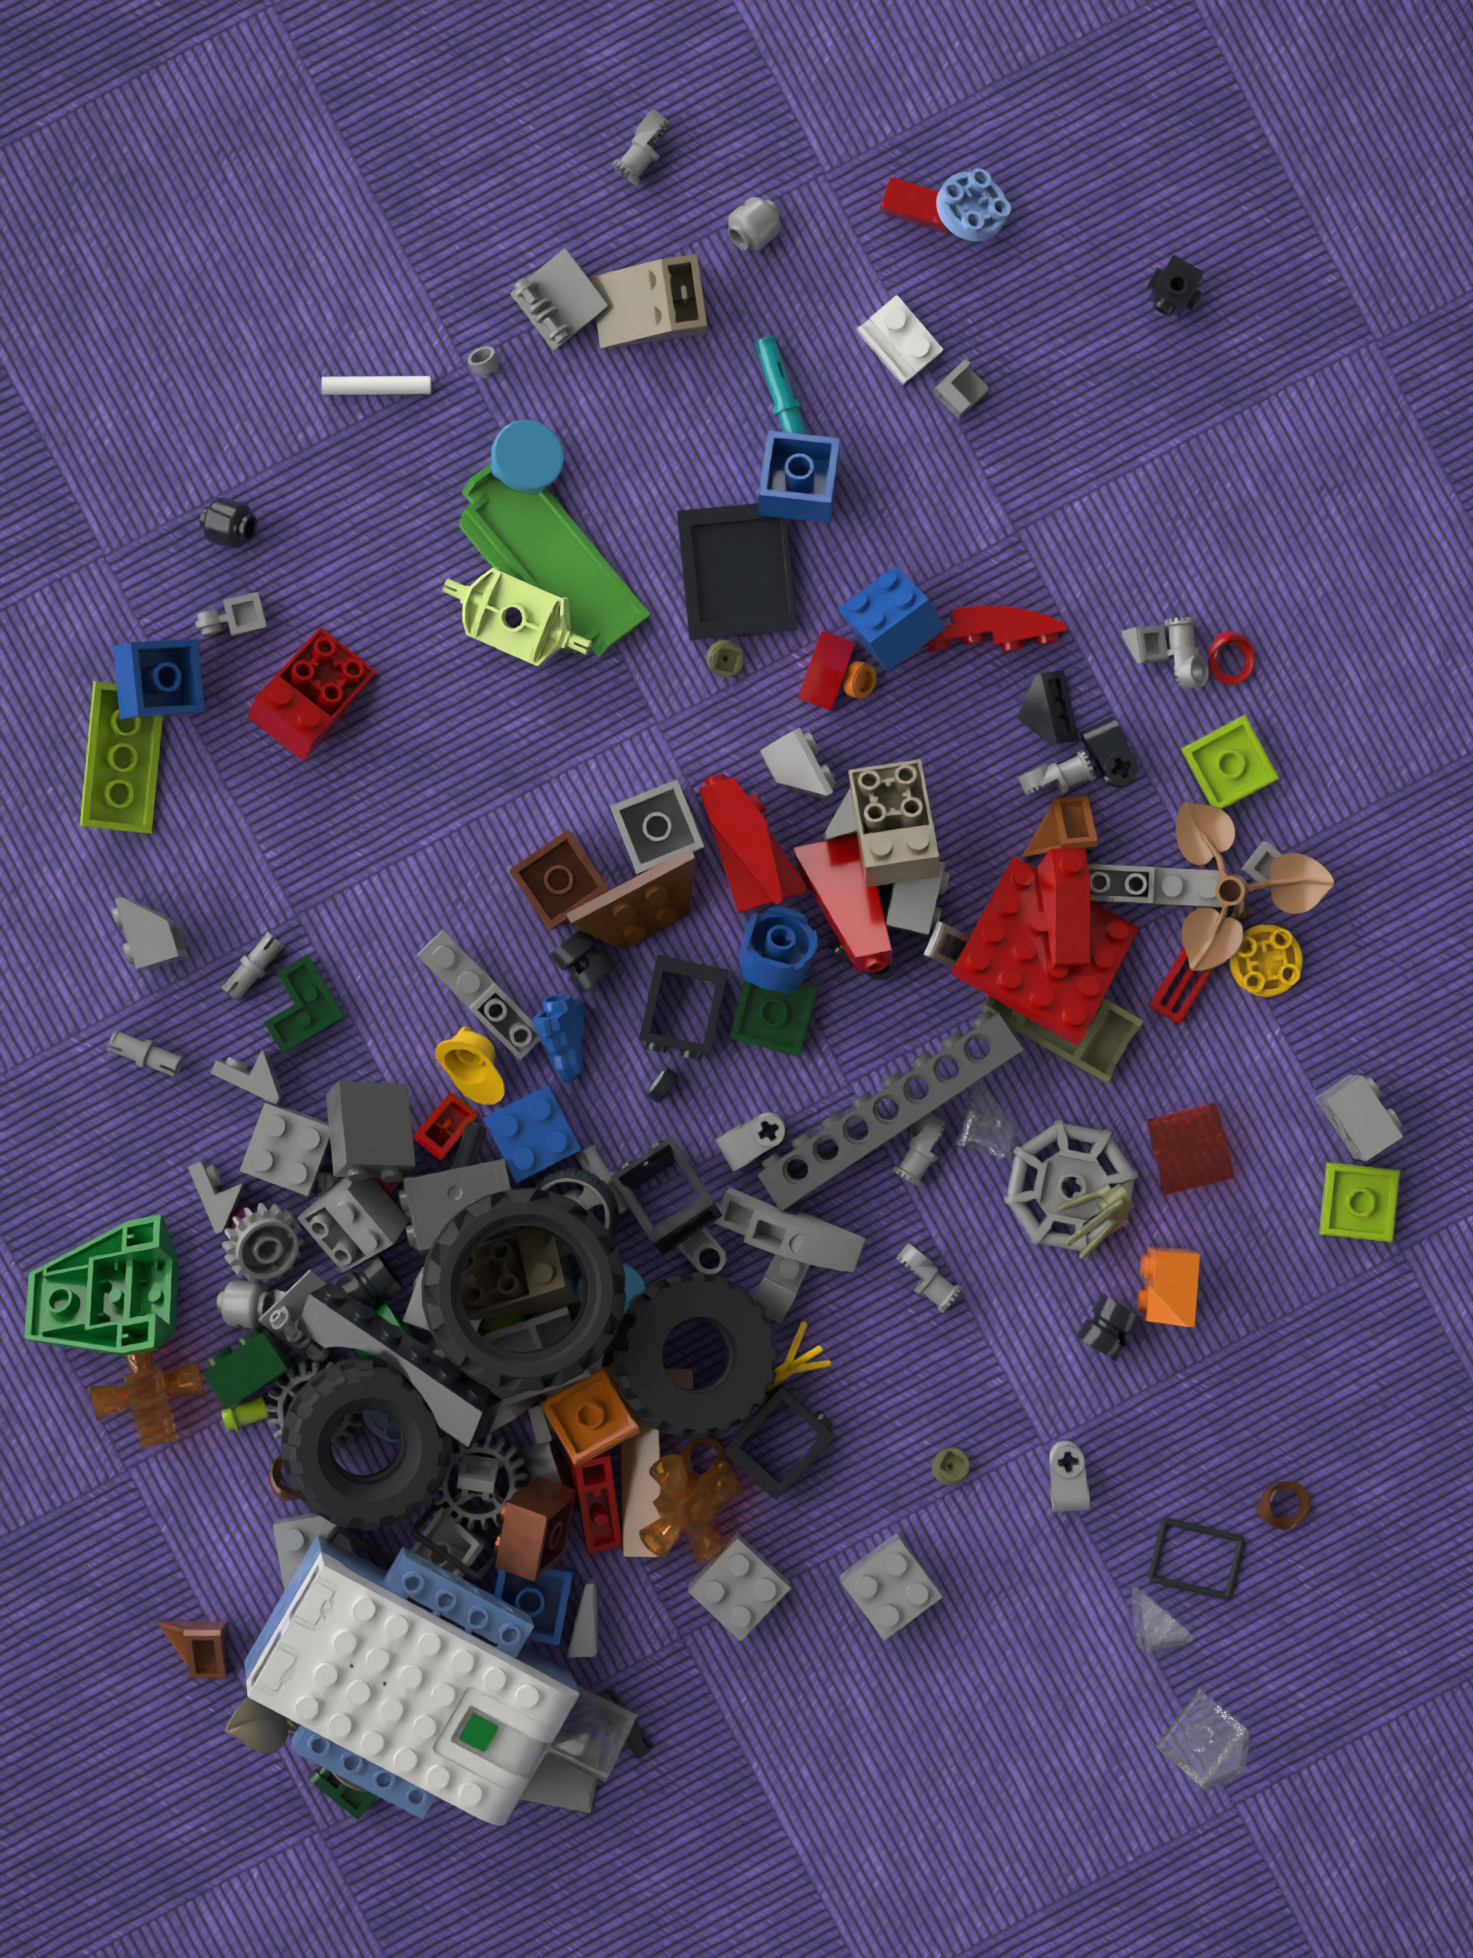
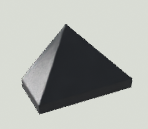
(1049, 709)

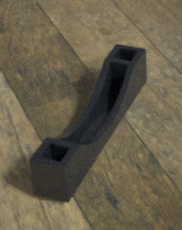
(456, 1400)

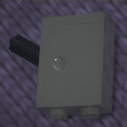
(441, 1195)

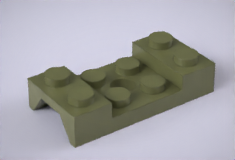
(1098, 1050)

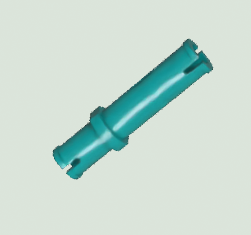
(775, 373)

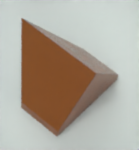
(1064, 826)
(200, 1646)

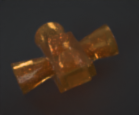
(148, 1396)
(689, 1507)

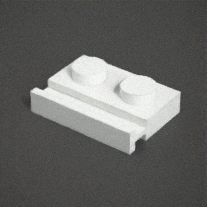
(899, 340)

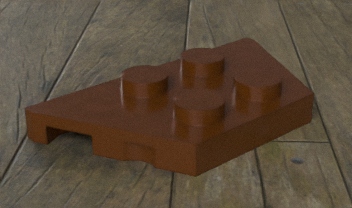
(641, 904)

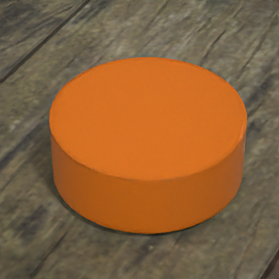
(859, 679)

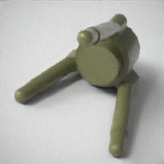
(1113, 1206)

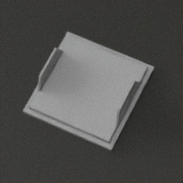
(561, 1786)

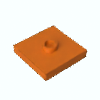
(590, 1417)

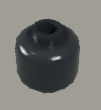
(228, 523)

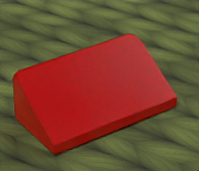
(912, 204)

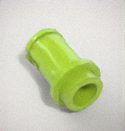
(245, 1414)

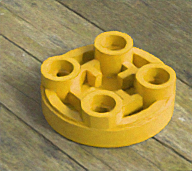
(1267, 961)

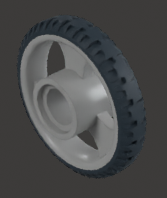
(595, 1193)

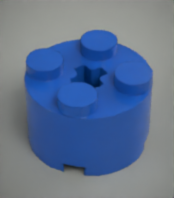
(777, 949)

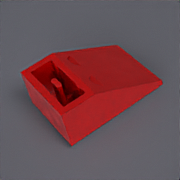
(310, 694)

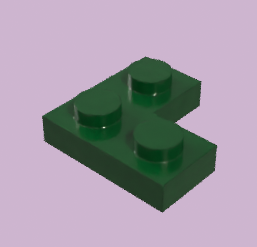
(313, 1007)

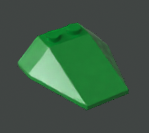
(108, 1293)

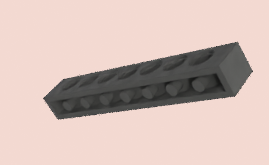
(787, 1188)

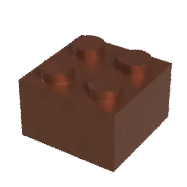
(558, 879)
(534, 1528)

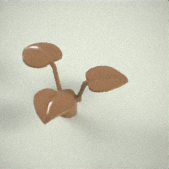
(1210, 935)

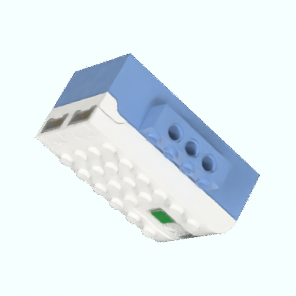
(409, 1682)

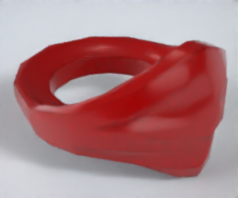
(1242, 644)

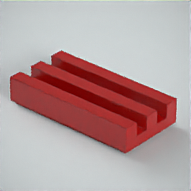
(1166, 1010)

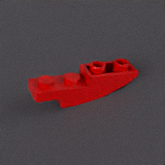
(1005, 624)

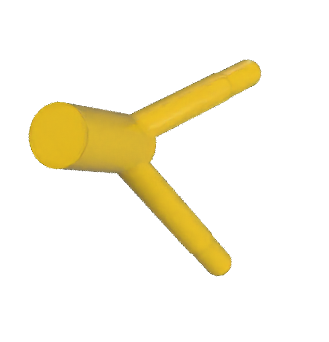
(789, 1366)

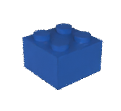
(799, 476)
(891, 618)
(158, 678)
(533, 1133)
(542, 1600)

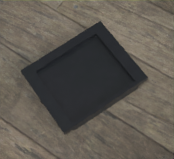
(735, 572)

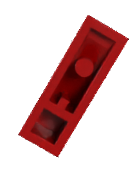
(748, 836)
(1066, 905)
(597, 1503)

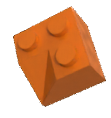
(1169, 1286)

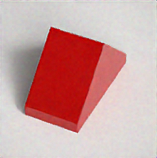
(826, 670)
(445, 1126)

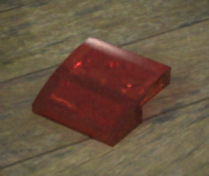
(1189, 1148)

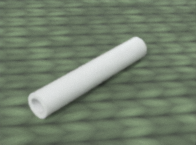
(376, 385)

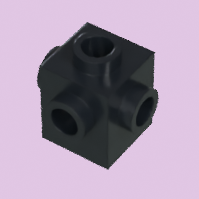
(1180, 276)

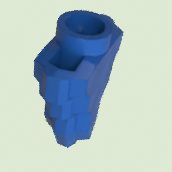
(562, 1033)

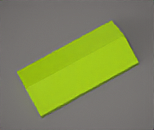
(119, 766)

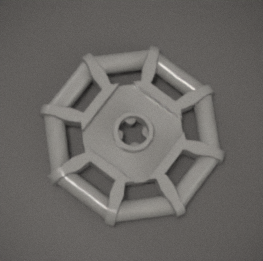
(1059, 1169)

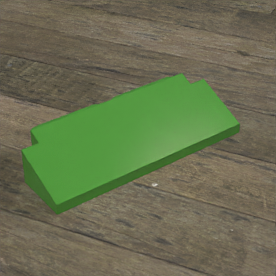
(544, 547)

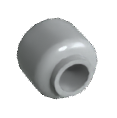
(754, 224)
(244, 1303)

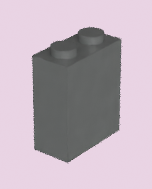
(370, 1131)

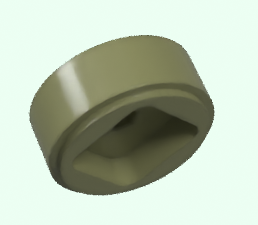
(725, 658)
(950, 1466)

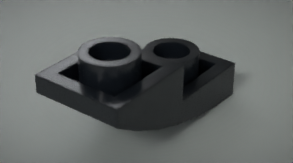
(545, 1462)

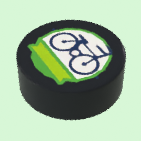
(662, 1085)

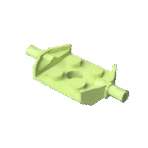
(544, 622)

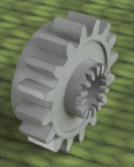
(270, 1260)

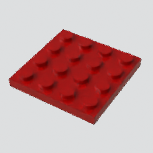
(1013, 961)

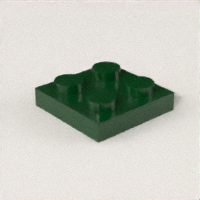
(773, 1017)

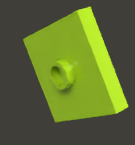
(1229, 763)
(1359, 1202)

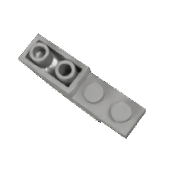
(1153, 885)
(480, 994)
(790, 1235)

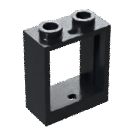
(690, 969)
(682, 1223)
(758, 1471)

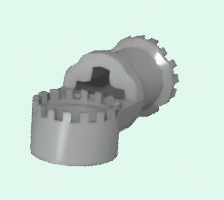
(641, 151)
(1186, 654)
(1065, 774)
(917, 1160)
(932, 1283)

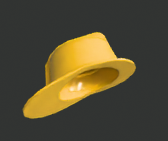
(470, 1065)

